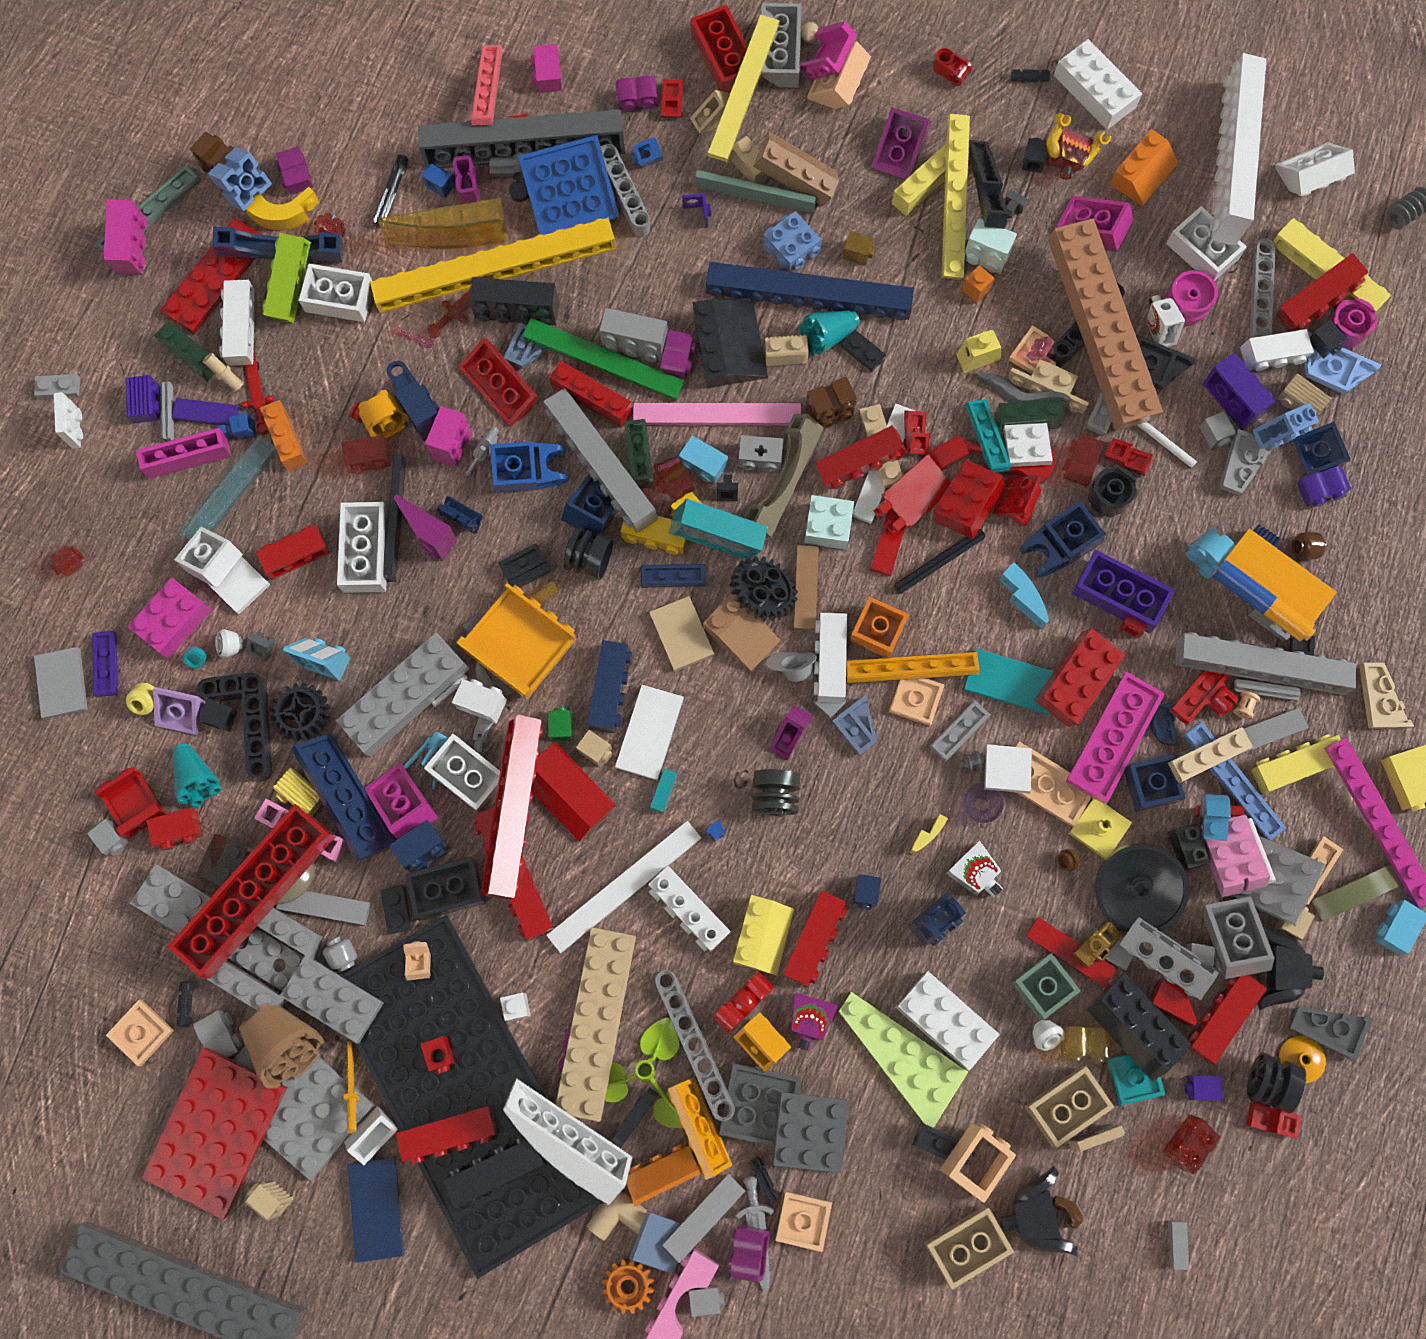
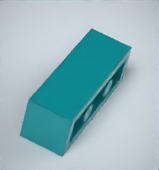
(663, 791)

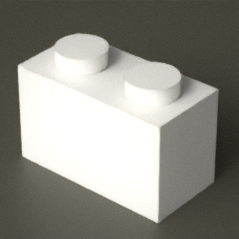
(479, 700)

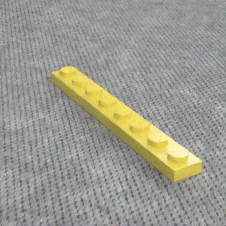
(955, 196)

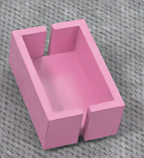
(1237, 859)

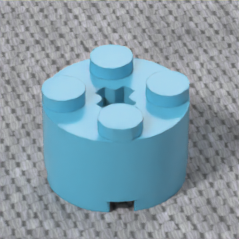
(1210, 551)

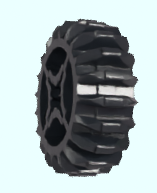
(296, 695)

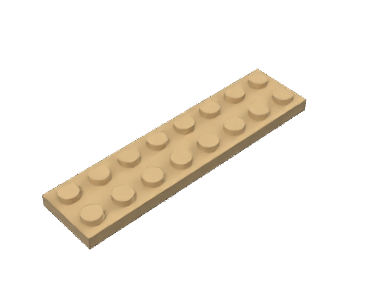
(595, 1024)

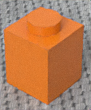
(978, 284)

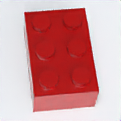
(969, 499)

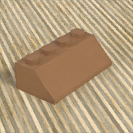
(796, 169)

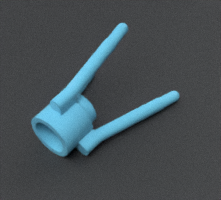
(434, 744)

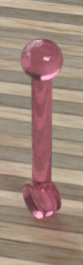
(429, 343)

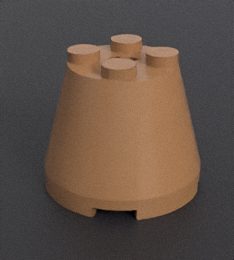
(279, 1044)

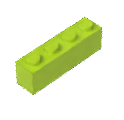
(286, 277)

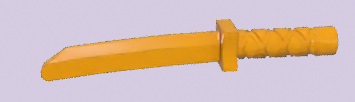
(352, 1097)

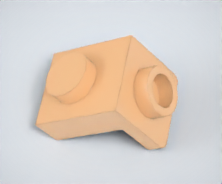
(417, 960)

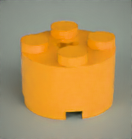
(383, 415)

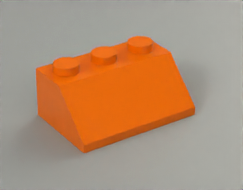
(1145, 168)
(662, 1173)

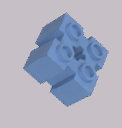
(239, 178)

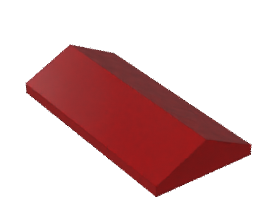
(498, 382)

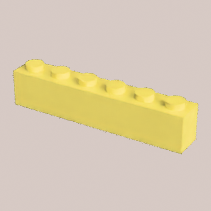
(1317, 258)

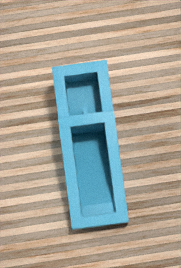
(1025, 595)

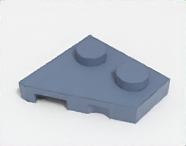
(522, 352)
(857, 726)

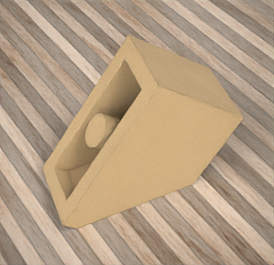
(710, 112)

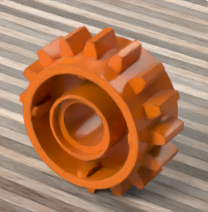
(624, 1299)

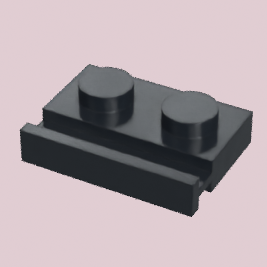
(525, 566)

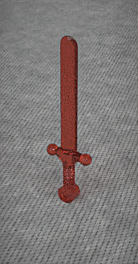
(454, 312)

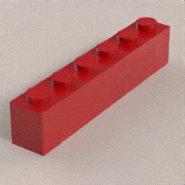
(527, 902)

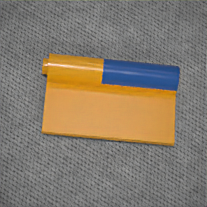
(1274, 585)

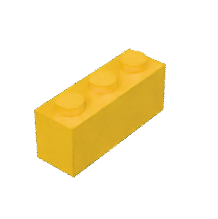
(655, 536)

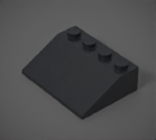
(729, 342)

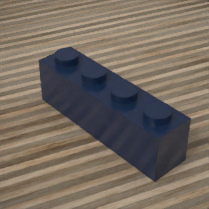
(608, 686)

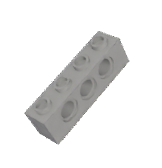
(1182, 958)

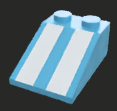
(318, 657)

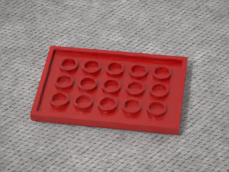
(213, 1133)

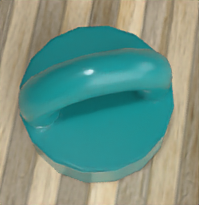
(194, 657)

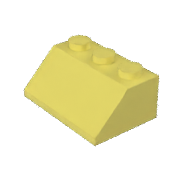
(763, 935)

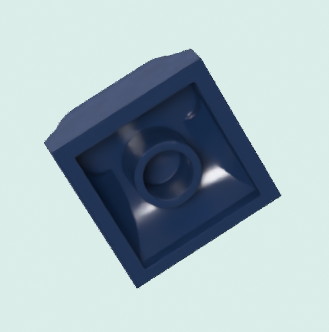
(1321, 449)

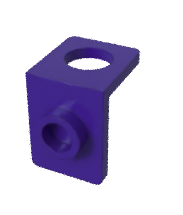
(700, 203)

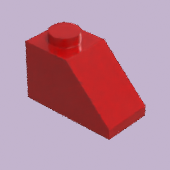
(1173, 1002)

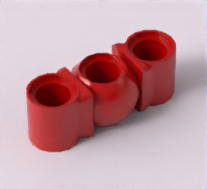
(743, 1002)

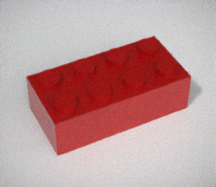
(720, 45)
(1322, 293)
(1079, 677)

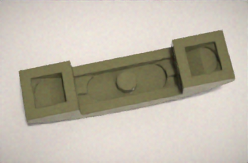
(1356, 892)

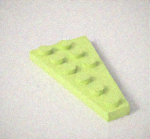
(913, 1066)

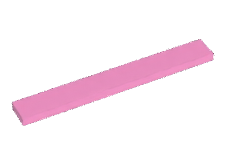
(717, 413)

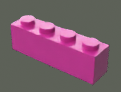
(183, 453)

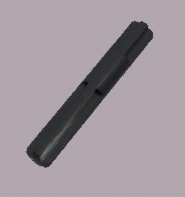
(390, 188)

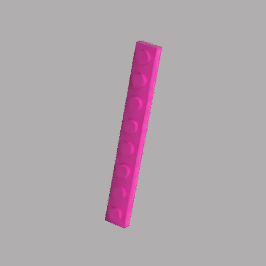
(1379, 819)

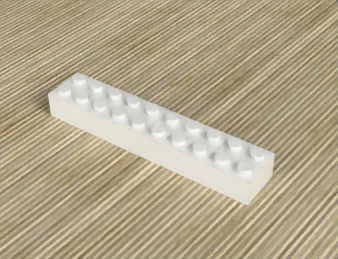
(1238, 150)

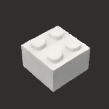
(208, 557)

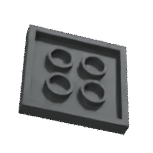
(755, 1103)
(809, 1132)

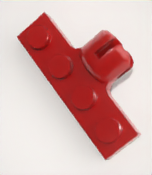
(1205, 691)

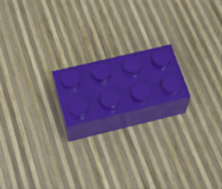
(1122, 590)

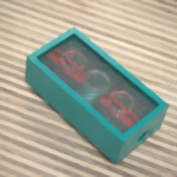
(718, 529)

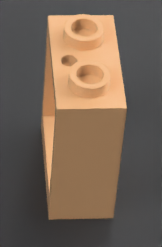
(962, 1152)

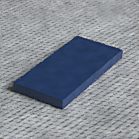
(375, 1210)

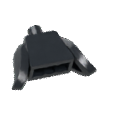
(1290, 971)
(1036, 1216)

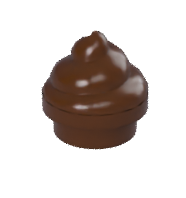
(1068, 860)

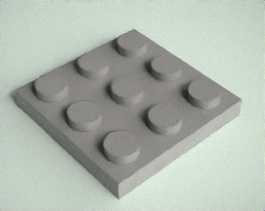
(1295, 881)

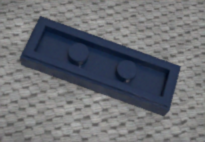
(673, 575)

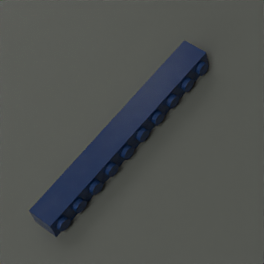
(809, 290)

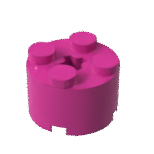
(1354, 320)

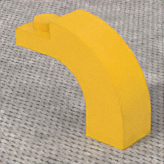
(282, 216)

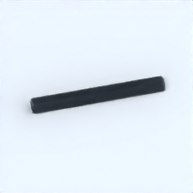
(938, 562)

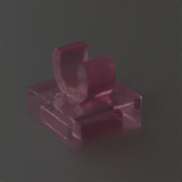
(1041, 348)

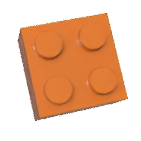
(879, 627)

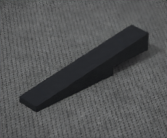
(988, 185)

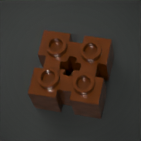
(210, 151)
(831, 402)

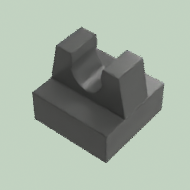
(1015, 202)
(259, 646)

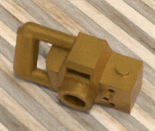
(1096, 944)

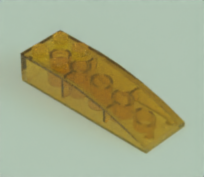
(449, 226)

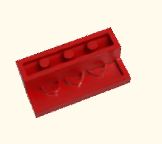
(569, 792)

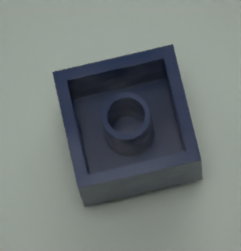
(1153, 784)
(419, 847)

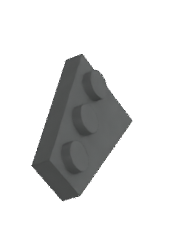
(1332, 1030)

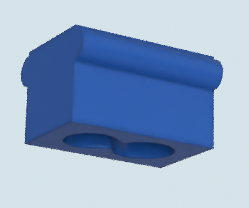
(716, 831)

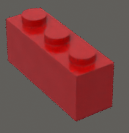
(293, 552)

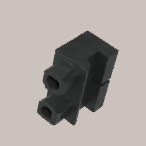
(1193, 849)

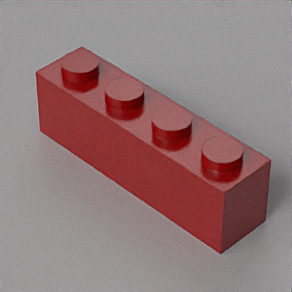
(591, 394)
(861, 457)
(814, 939)
(1225, 1017)
(447, 1133)

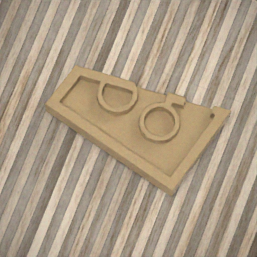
(1380, 699)

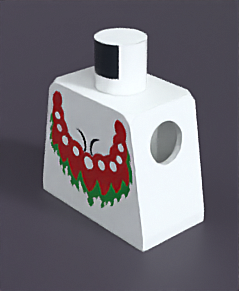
(1164, 321)
(977, 871)

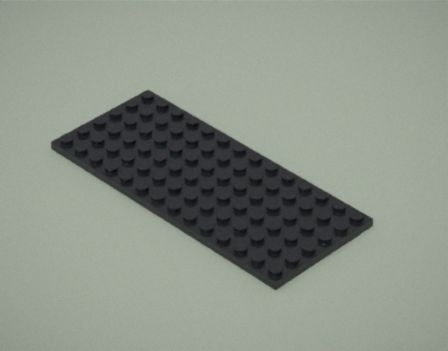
(485, 1067)

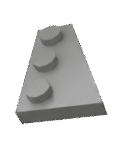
(1242, 462)

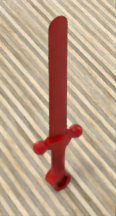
(257, 400)

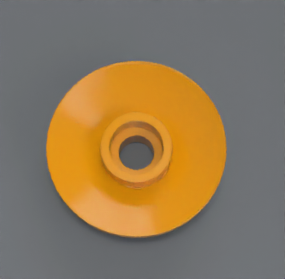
(1296, 1048)

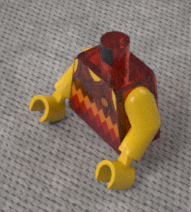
(1071, 149)

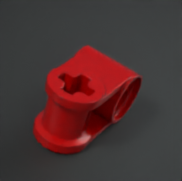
(952, 66)

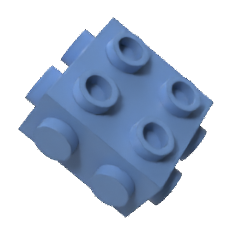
(791, 242)
(1286, 427)

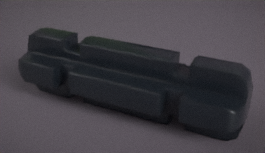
(1030, 75)
(184, 1004)
(764, 1180)

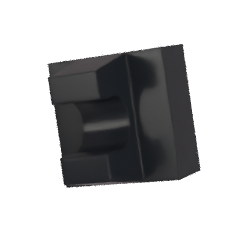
(727, 490)

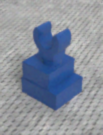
(240, 425)

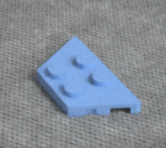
(1339, 371)

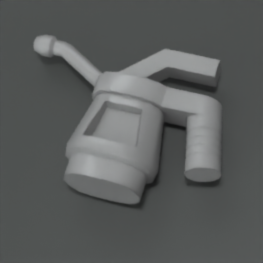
(483, 447)

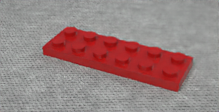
(202, 288)

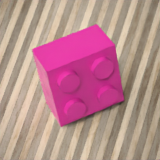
(448, 437)

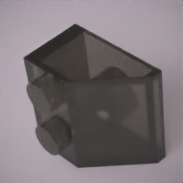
(222, 859)

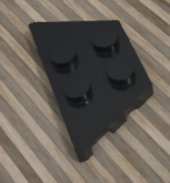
(1163, 362)

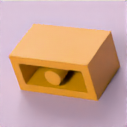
(762, 1042)

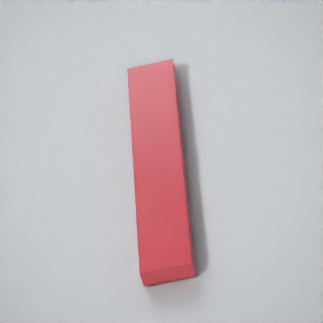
(487, 85)

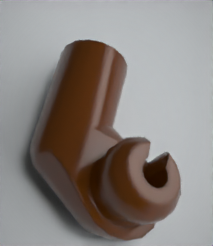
(1074, 1215)

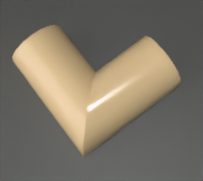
(620, 1209)

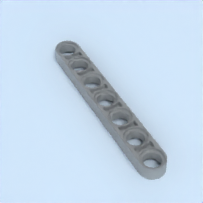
(1262, 295)
(703, 1052)

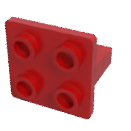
(1019, 498)

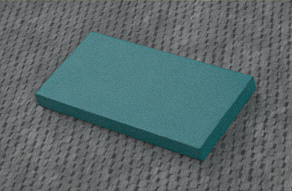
(1008, 681)

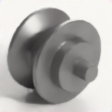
(972, 762)

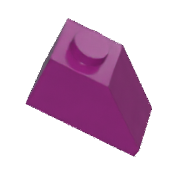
(790, 732)

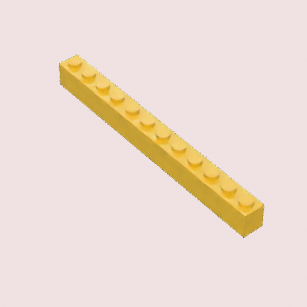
(496, 263)

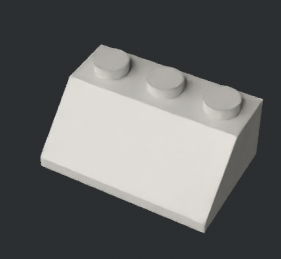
(1316, 168)

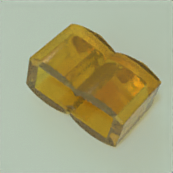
(1086, 1043)

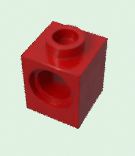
(428, 1050)

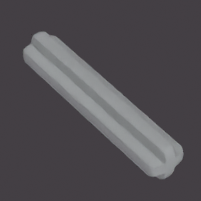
(166, 411)
(1267, 689)

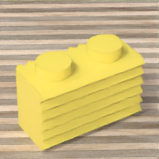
(298, 791)

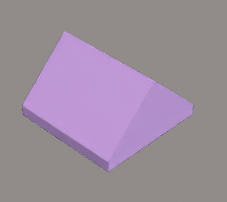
(177, 710)

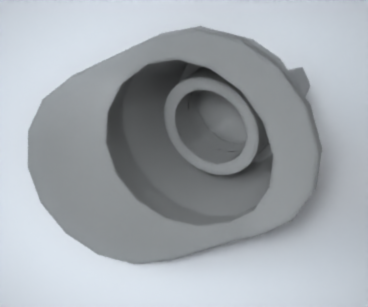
(794, 665)

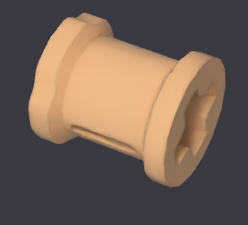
(1251, 699)

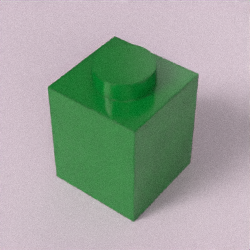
(560, 724)

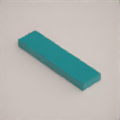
(988, 436)

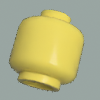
(141, 699)

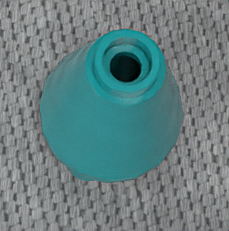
(827, 329)
(192, 777)

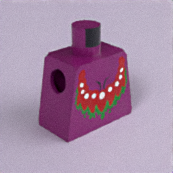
(810, 1019)

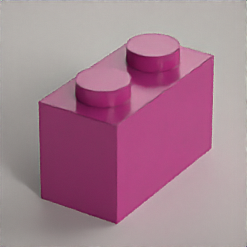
(547, 68)

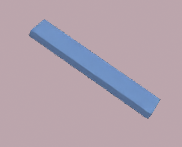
(1238, 786)

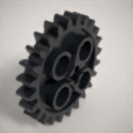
(763, 588)

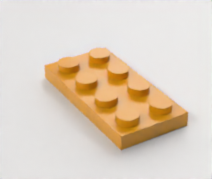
(700, 1128)

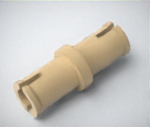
(222, 372)

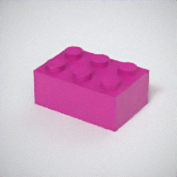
(124, 237)
(169, 618)

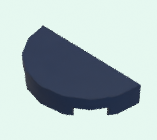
(1163, 725)

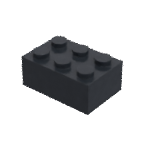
(445, 889)

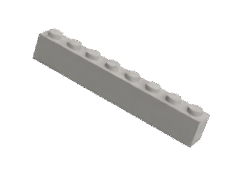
(600, 460)
(1265, 663)

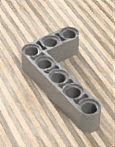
(627, 198)

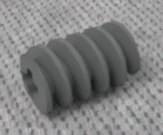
(1407, 208)

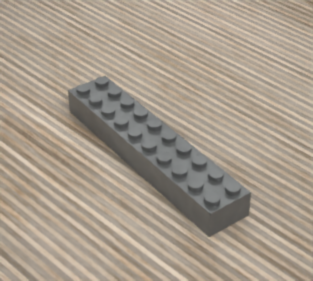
(516, 136)
(178, 1287)

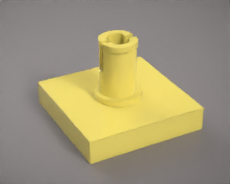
(1100, 828)

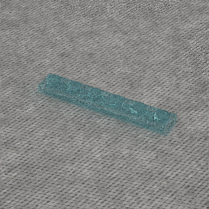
(232, 487)

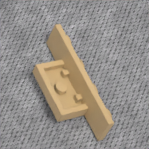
(1049, 378)

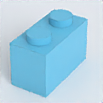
(703, 460)
(1401, 927)

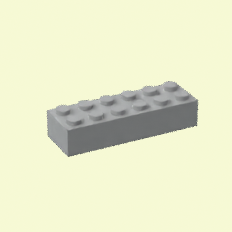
(402, 695)

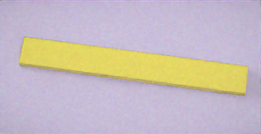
(743, 88)

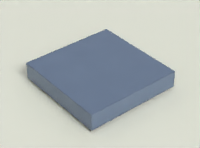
(649, 1242)

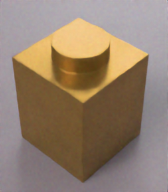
(858, 248)

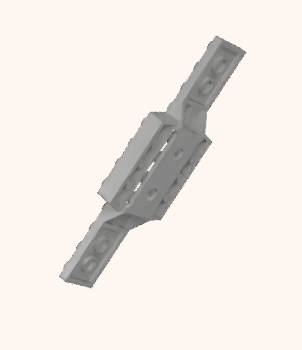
(302, 981)

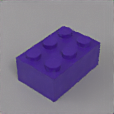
(1238, 391)

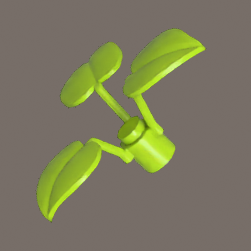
(660, 1042)

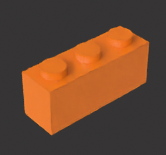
(283, 435)

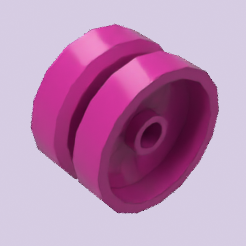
(1194, 295)

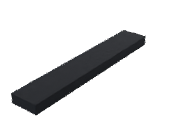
(394, 518)

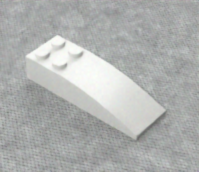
(568, 1143)

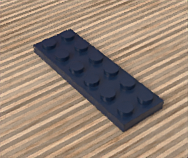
(343, 796)

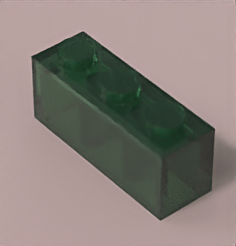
(184, 349)
(1030, 413)
(639, 453)

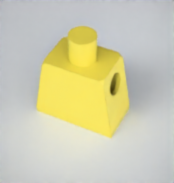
(982, 350)

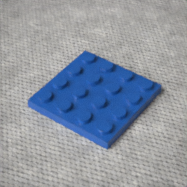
(568, 185)

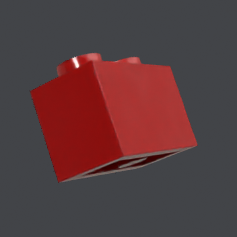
(174, 828)

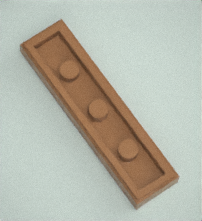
(807, 587)

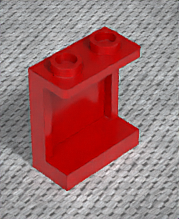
(130, 801)

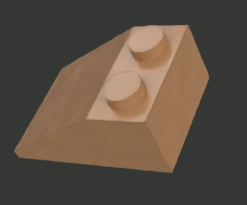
(740, 633)

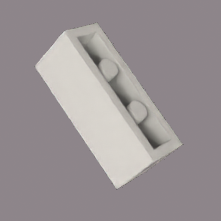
(1277, 350)

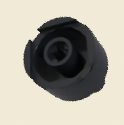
(1110, 502)

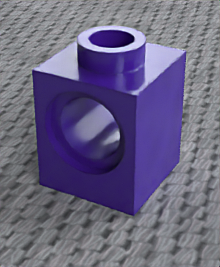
(1204, 1088)

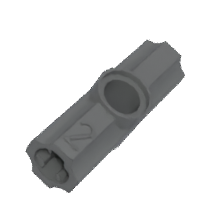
(506, 167)

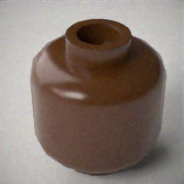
(1308, 546)

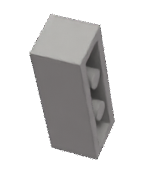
(1178, 1245)

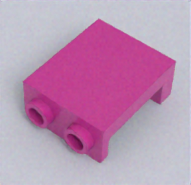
(834, 47)

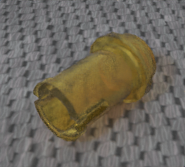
(544, 593)

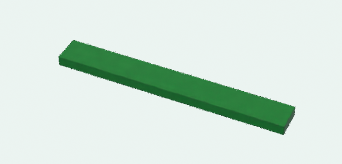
(603, 359)

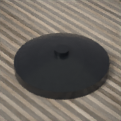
(1141, 884)

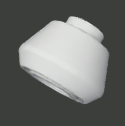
(227, 643)
(1047, 1035)

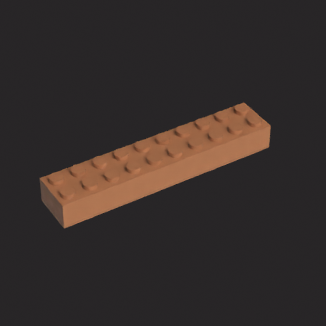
(1104, 324)

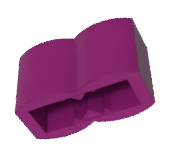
(636, 93)
(294, 170)
(466, 179)
(677, 354)
(749, 1253)

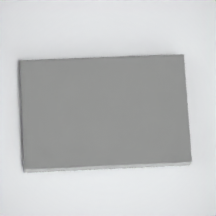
(60, 683)

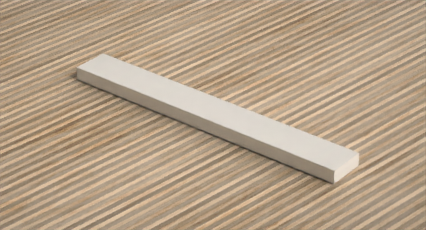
(624, 887)

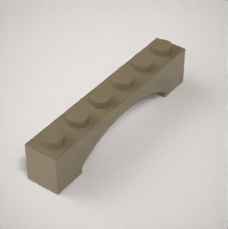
(802, 437)

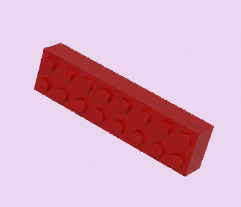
(251, 892)

